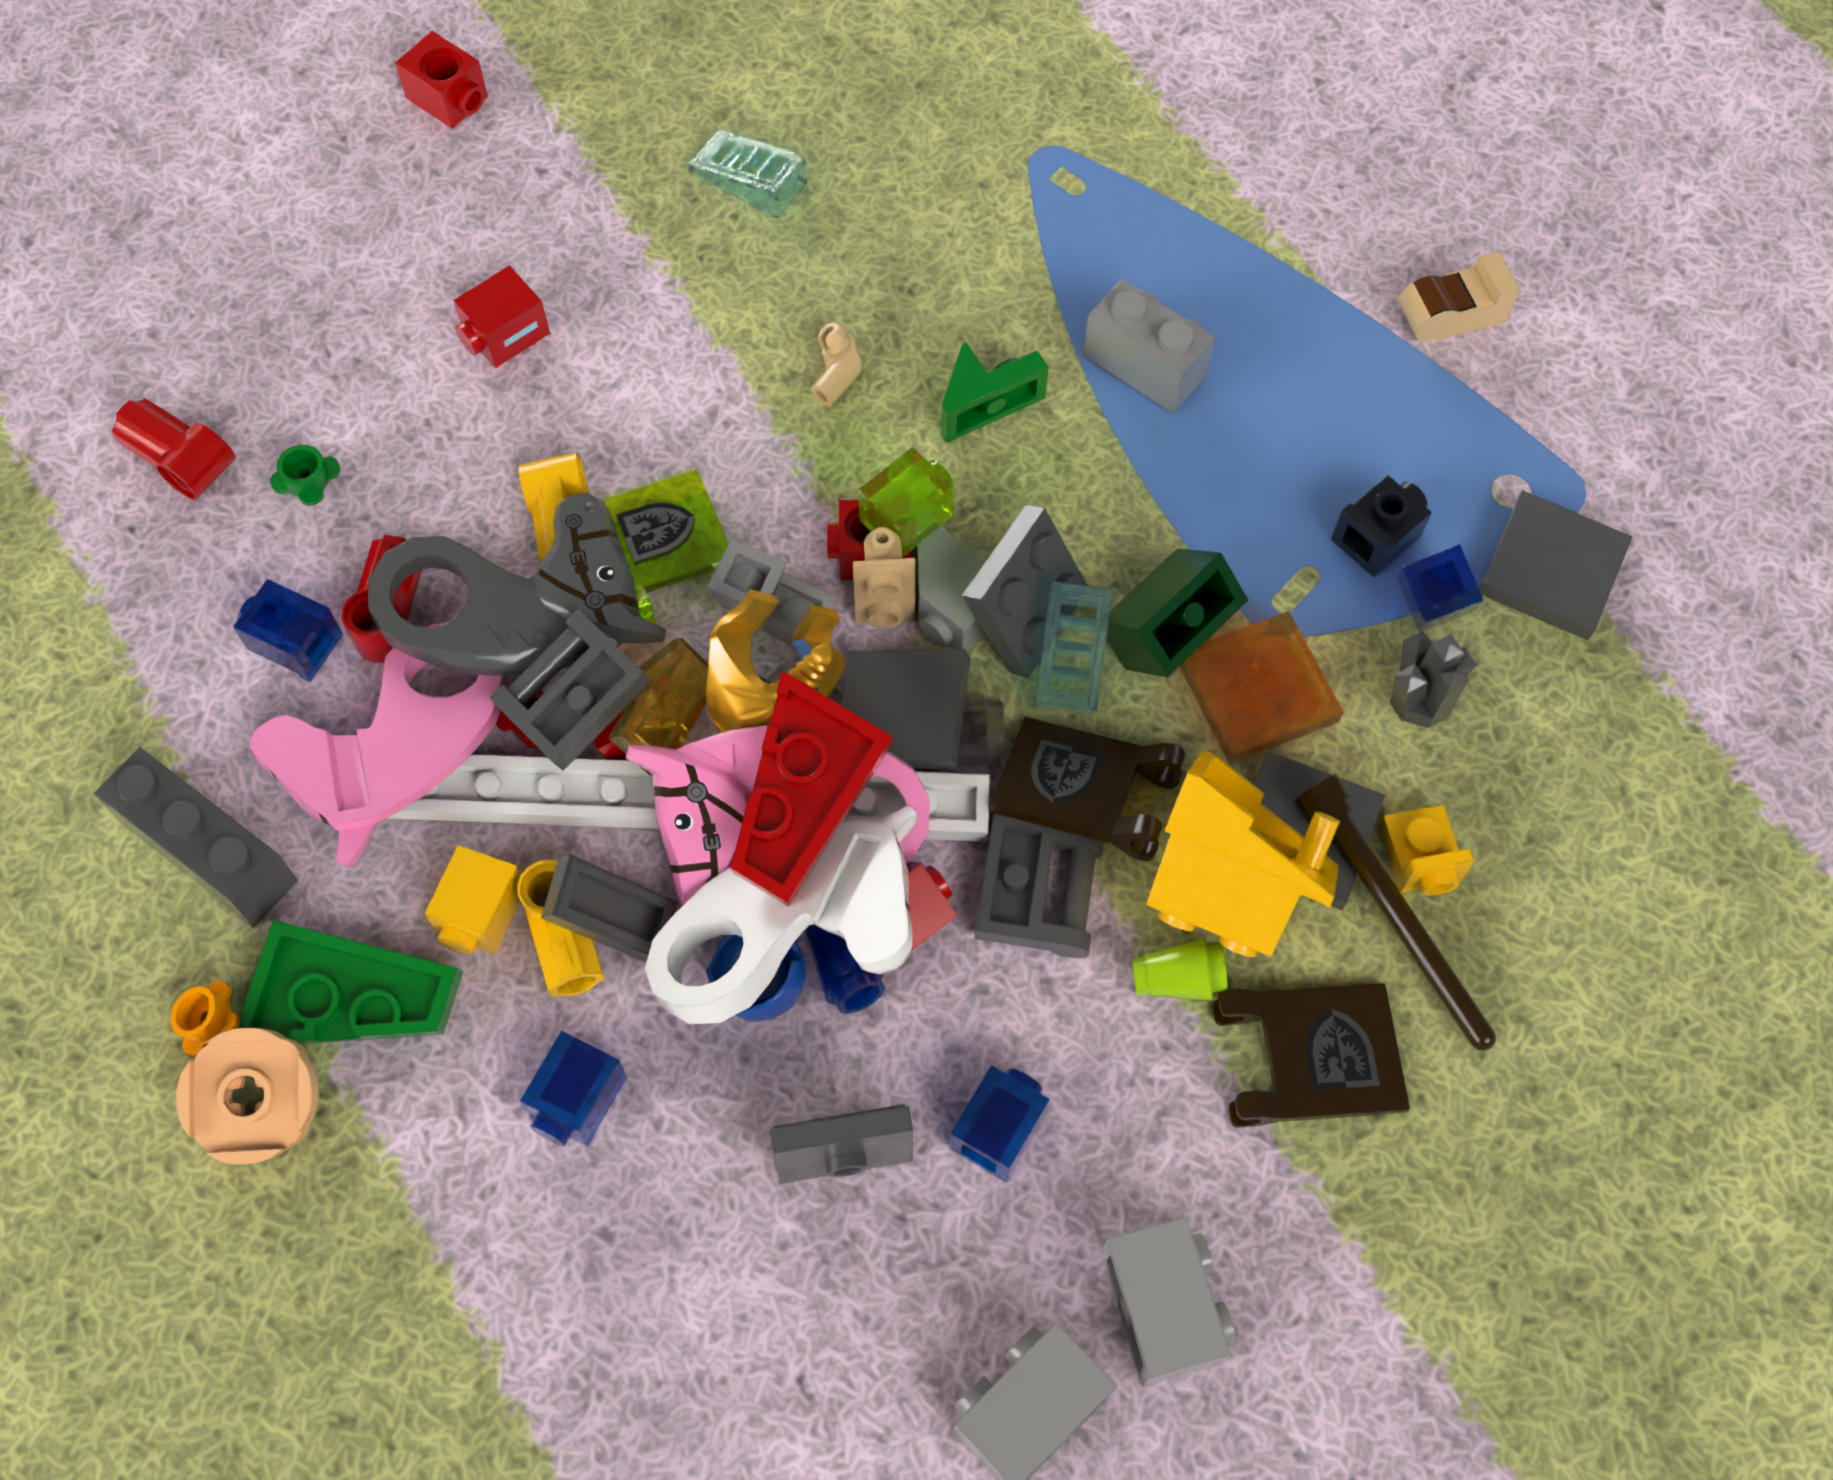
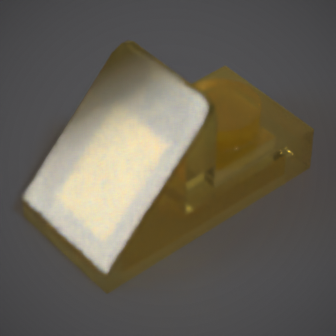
(669, 703)

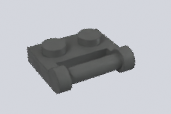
(580, 700)
(1017, 887)

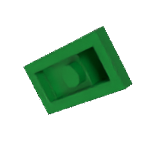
(983, 397)

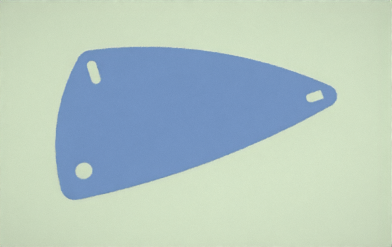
(1295, 408)

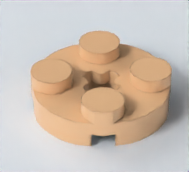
(220, 1067)

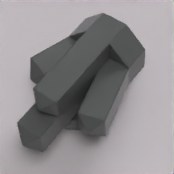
(1430, 679)

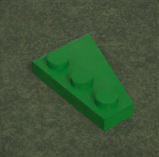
(345, 990)

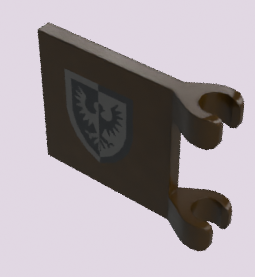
(1082, 784)
(1326, 1053)

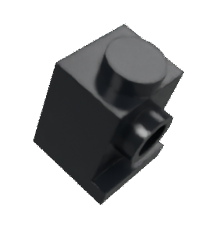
(1382, 524)

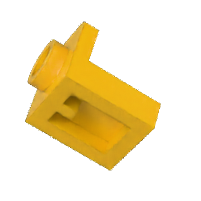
(1425, 851)

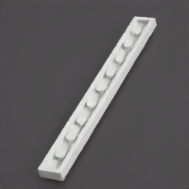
(623, 797)

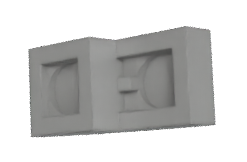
(752, 569)

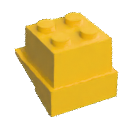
(1237, 862)

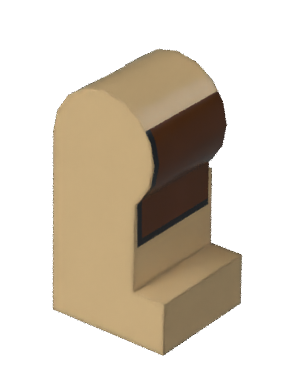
(1460, 299)

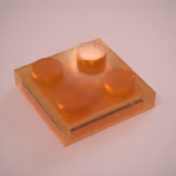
(1260, 687)

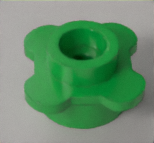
(300, 460)

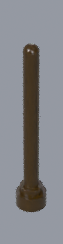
(1330, 798)

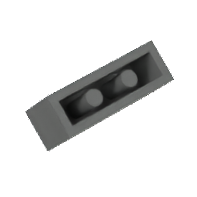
(196, 836)

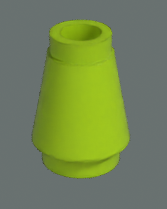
(1182, 971)

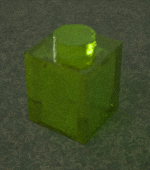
(908, 498)

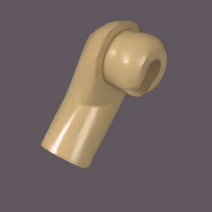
(841, 361)

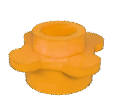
(203, 1014)

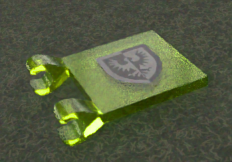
(667, 534)

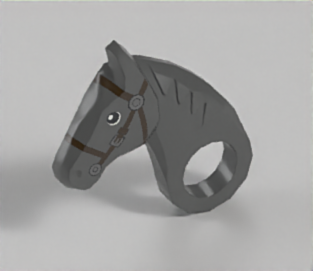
(512, 616)

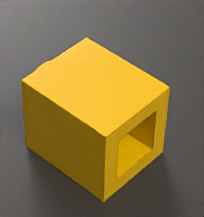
(474, 902)

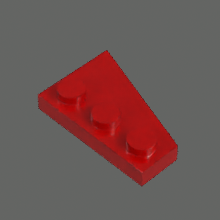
(805, 785)

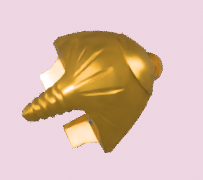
(735, 691)

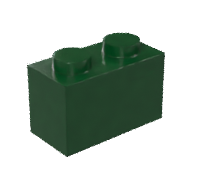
(1174, 611)

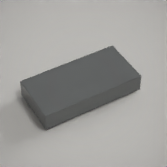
(606, 907)

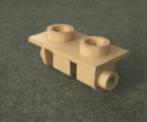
(884, 582)

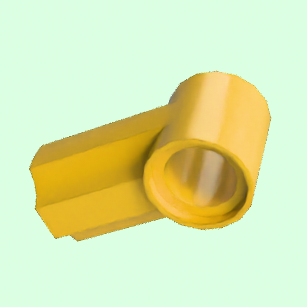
(544, 486)
(566, 958)

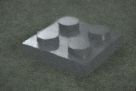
(1014, 588)

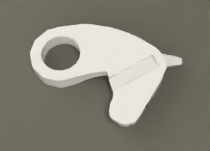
(852, 891)

